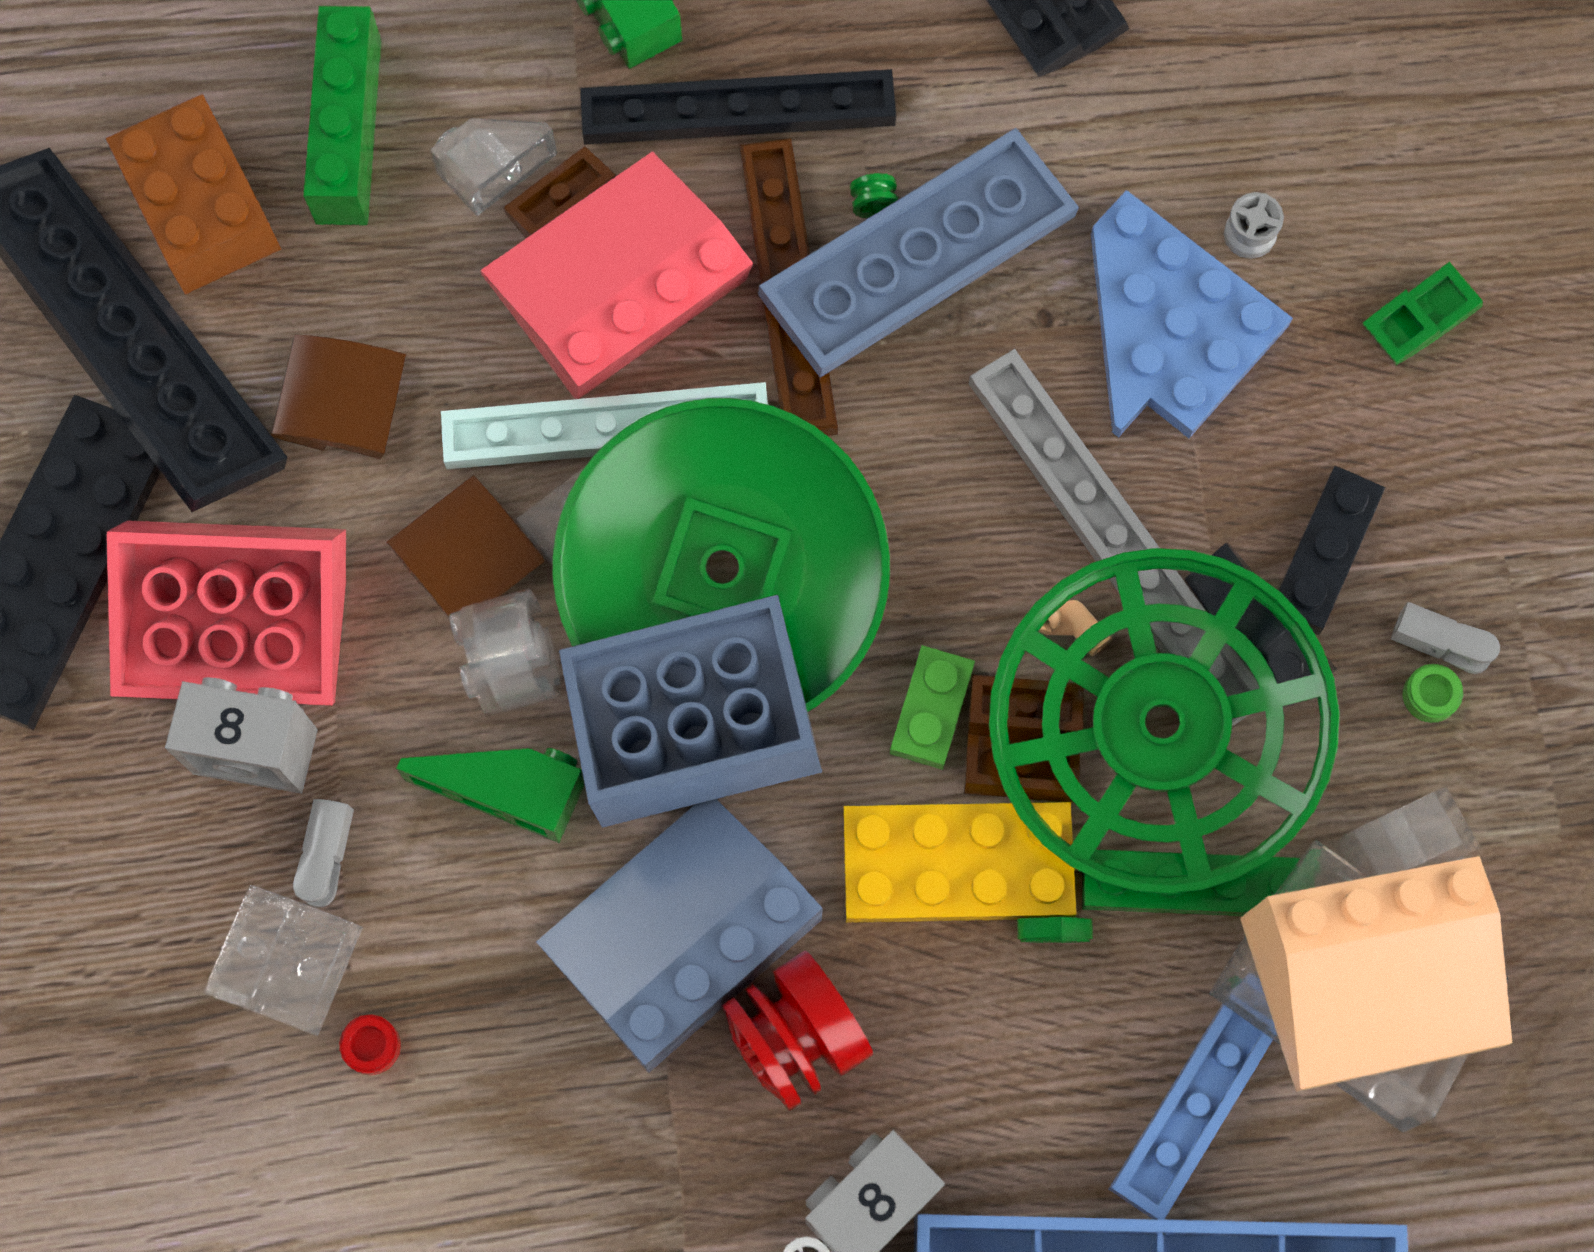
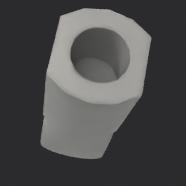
(1445, 639)
(322, 852)

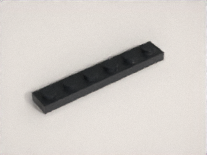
(738, 106)

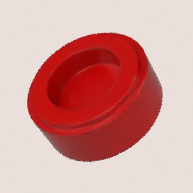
(370, 1044)

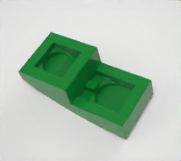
(1423, 314)

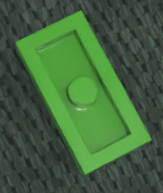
(932, 707)

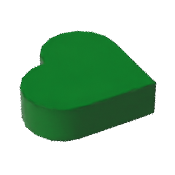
(1055, 930)

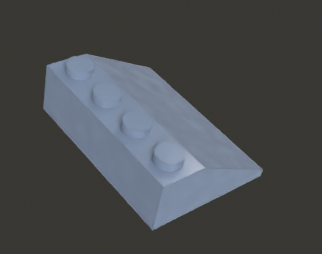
(688, 711)
(680, 931)

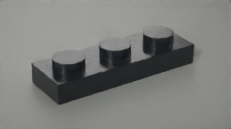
(1330, 545)

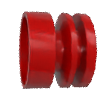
(797, 1030)

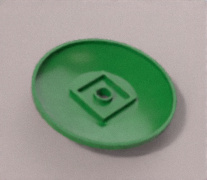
(737, 482)

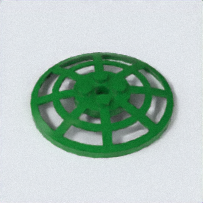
(1173, 683)

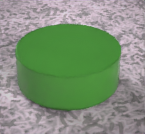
(1432, 693)

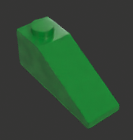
(511, 785)

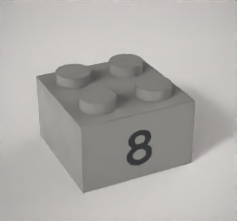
(242, 735)
(874, 1199)

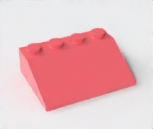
(617, 273)
(225, 606)

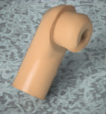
(1072, 620)

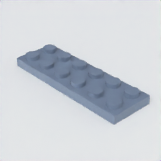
(917, 252)

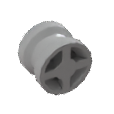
(1257, 212)

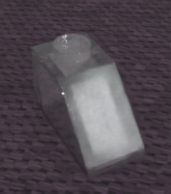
(491, 157)

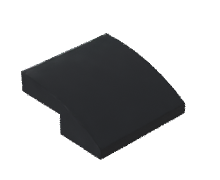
(1059, 30)

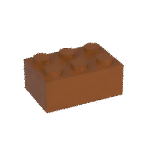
(193, 194)

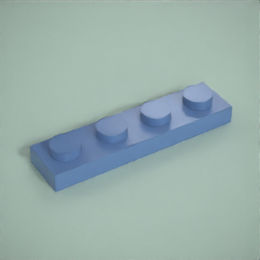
(1190, 1114)

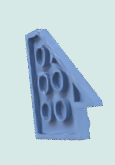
(1172, 319)

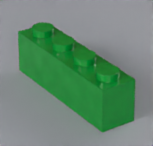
(342, 115)

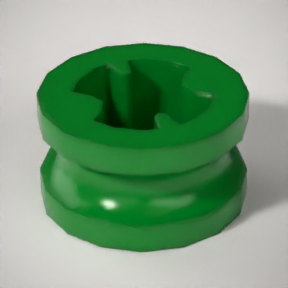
(872, 193)

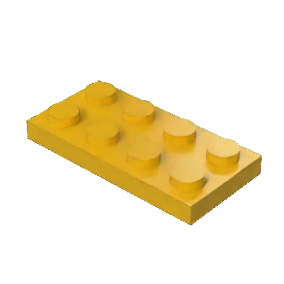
(954, 863)

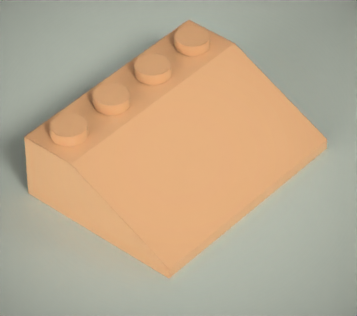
(1382, 971)

